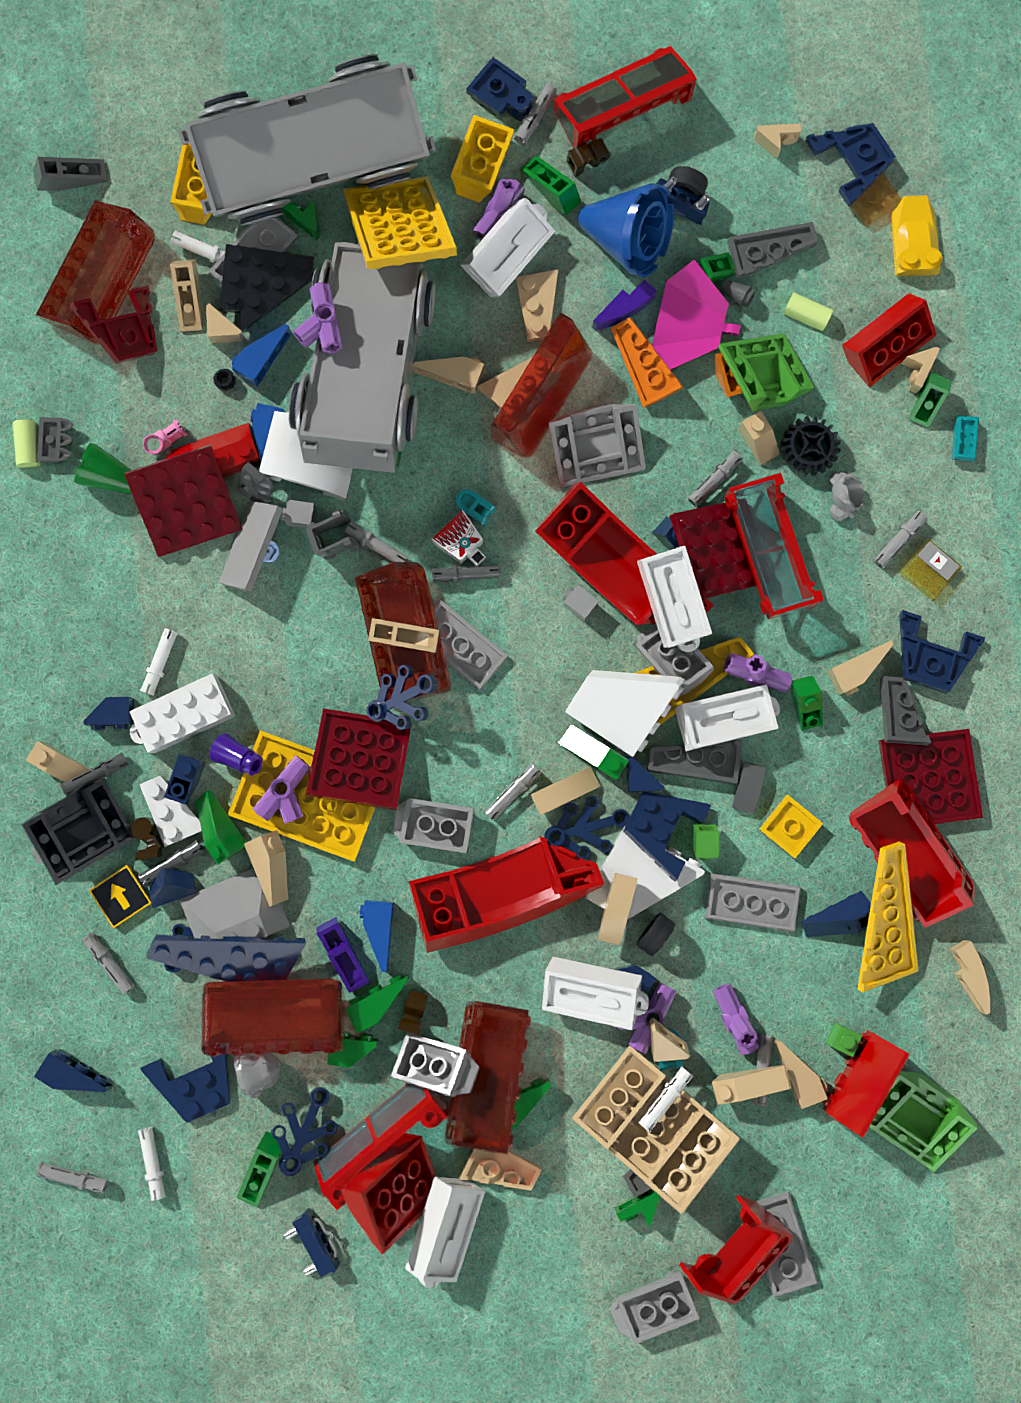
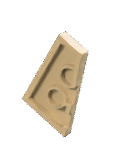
(537, 301)
(501, 386)
(501, 1169)

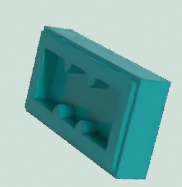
(965, 438)

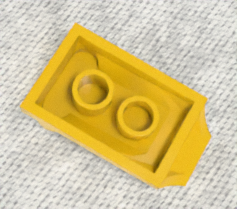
(481, 158)
(189, 189)
(915, 237)

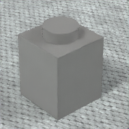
(299, 513)
(580, 602)

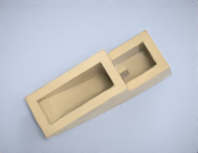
(403, 635)
(565, 790)
(617, 908)
(972, 975)

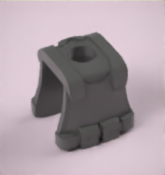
(314, 530)

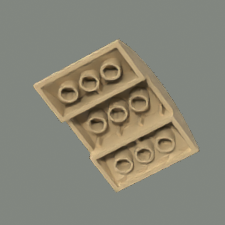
(680, 1148)

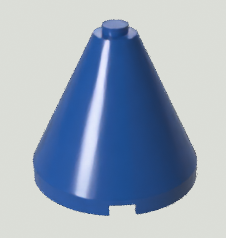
(632, 226)

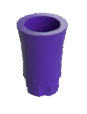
(233, 754)

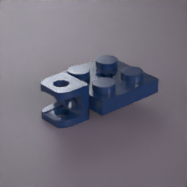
(510, 96)

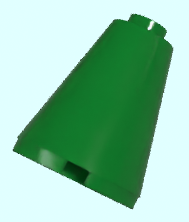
(102, 471)

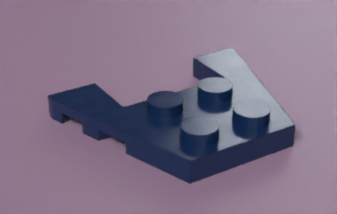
(863, 152)
(931, 663)
(654, 823)
(194, 1092)

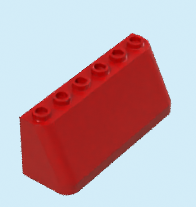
(935, 873)

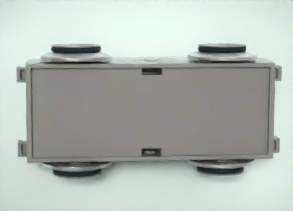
(307, 140)
(359, 400)

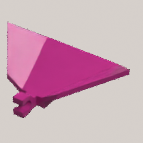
(690, 317)

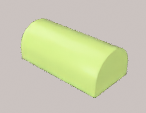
(808, 311)
(25, 443)

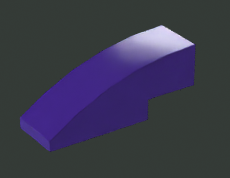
(625, 306)
(342, 954)

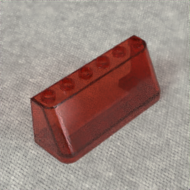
(98, 267)
(542, 388)
(402, 596)
(272, 1017)
(496, 1043)

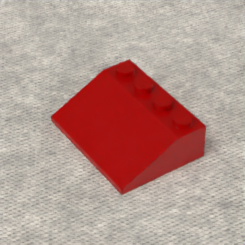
(865, 1082)
(391, 1191)

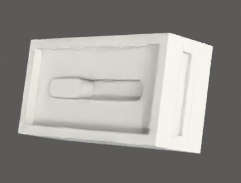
(508, 247)
(675, 599)
(181, 714)
(727, 717)
(593, 993)
(444, 1231)

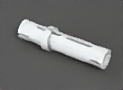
(198, 247)
(158, 662)
(666, 1098)
(153, 1171)

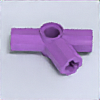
(505, 195)
(316, 326)
(757, 672)
(287, 802)
(659, 1003)
(736, 1019)

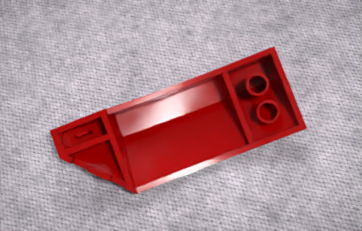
(500, 893)

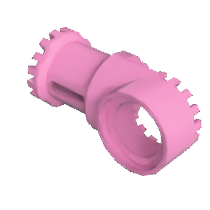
(165, 437)

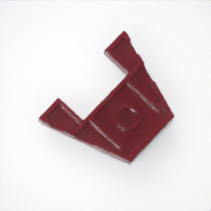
(122, 336)

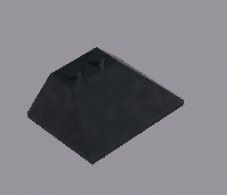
(78, 830)

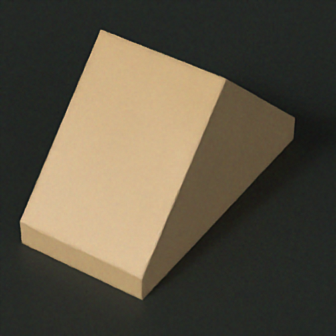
(220, 328)
(665, 1044)

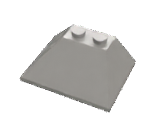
(597, 443)
(233, 909)

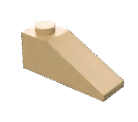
(187, 294)
(456, 371)
(857, 670)
(55, 762)
(269, 863)
(804, 1083)
(750, 1084)

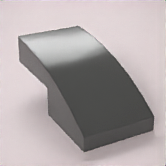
(749, 787)

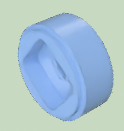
(272, 552)

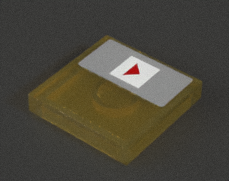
(930, 569)

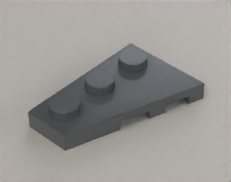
(899, 714)

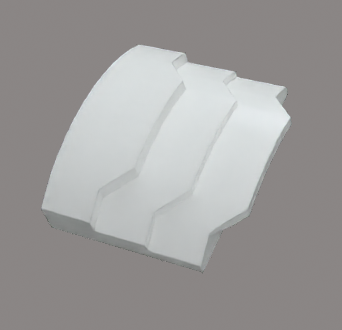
(285, 461)

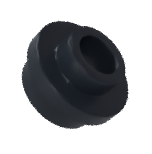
(221, 374)

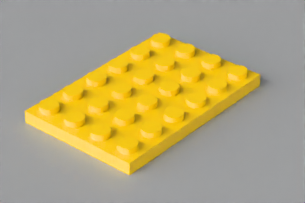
(399, 223)
(325, 824)

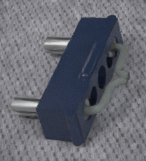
(685, 203)
(321, 1251)

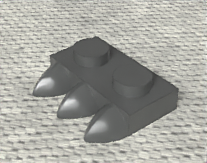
(52, 439)
(255, 484)

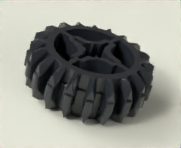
(804, 439)

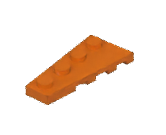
(646, 367)

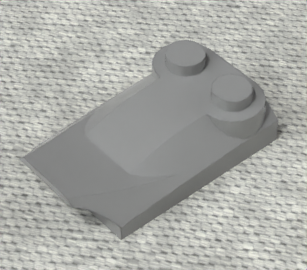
(672, 661)
(434, 825)
(435, 1066)
(655, 1308)

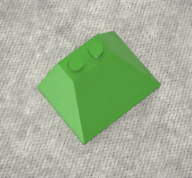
(766, 371)
(923, 1120)

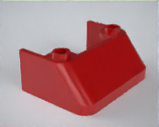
(743, 1257)

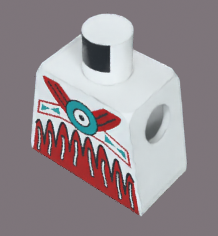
(460, 540)

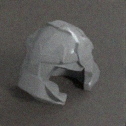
(256, 1072)

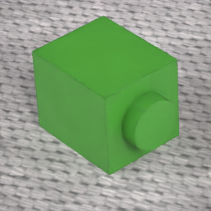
(706, 841)
(844, 1039)

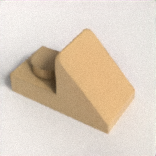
(772, 136)
(921, 365)

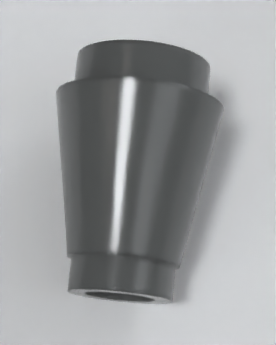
(738, 292)

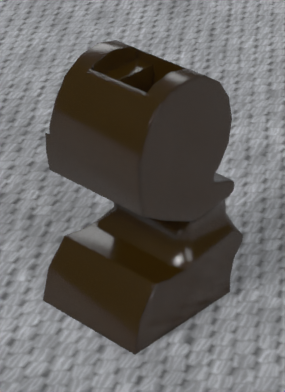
(592, 153)
(144, 829)
(413, 1012)

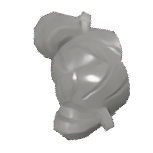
(846, 495)

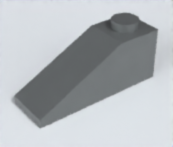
(67, 173)

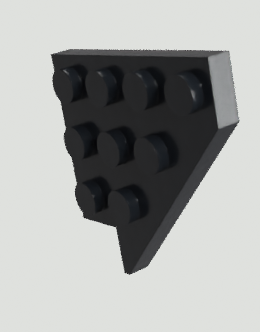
(260, 281)

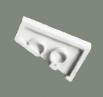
(172, 819)

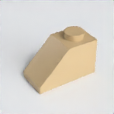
(759, 437)

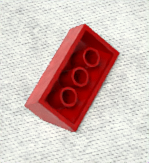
(890, 339)
(231, 447)

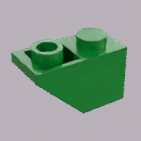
(807, 702)
(353, 1050)

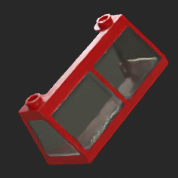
(624, 95)

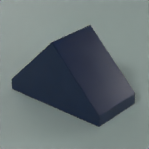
(640, 779)
(171, 886)

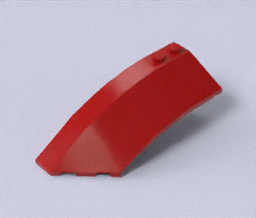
(601, 551)

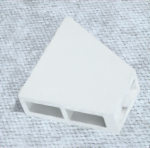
(624, 705)
(652, 881)

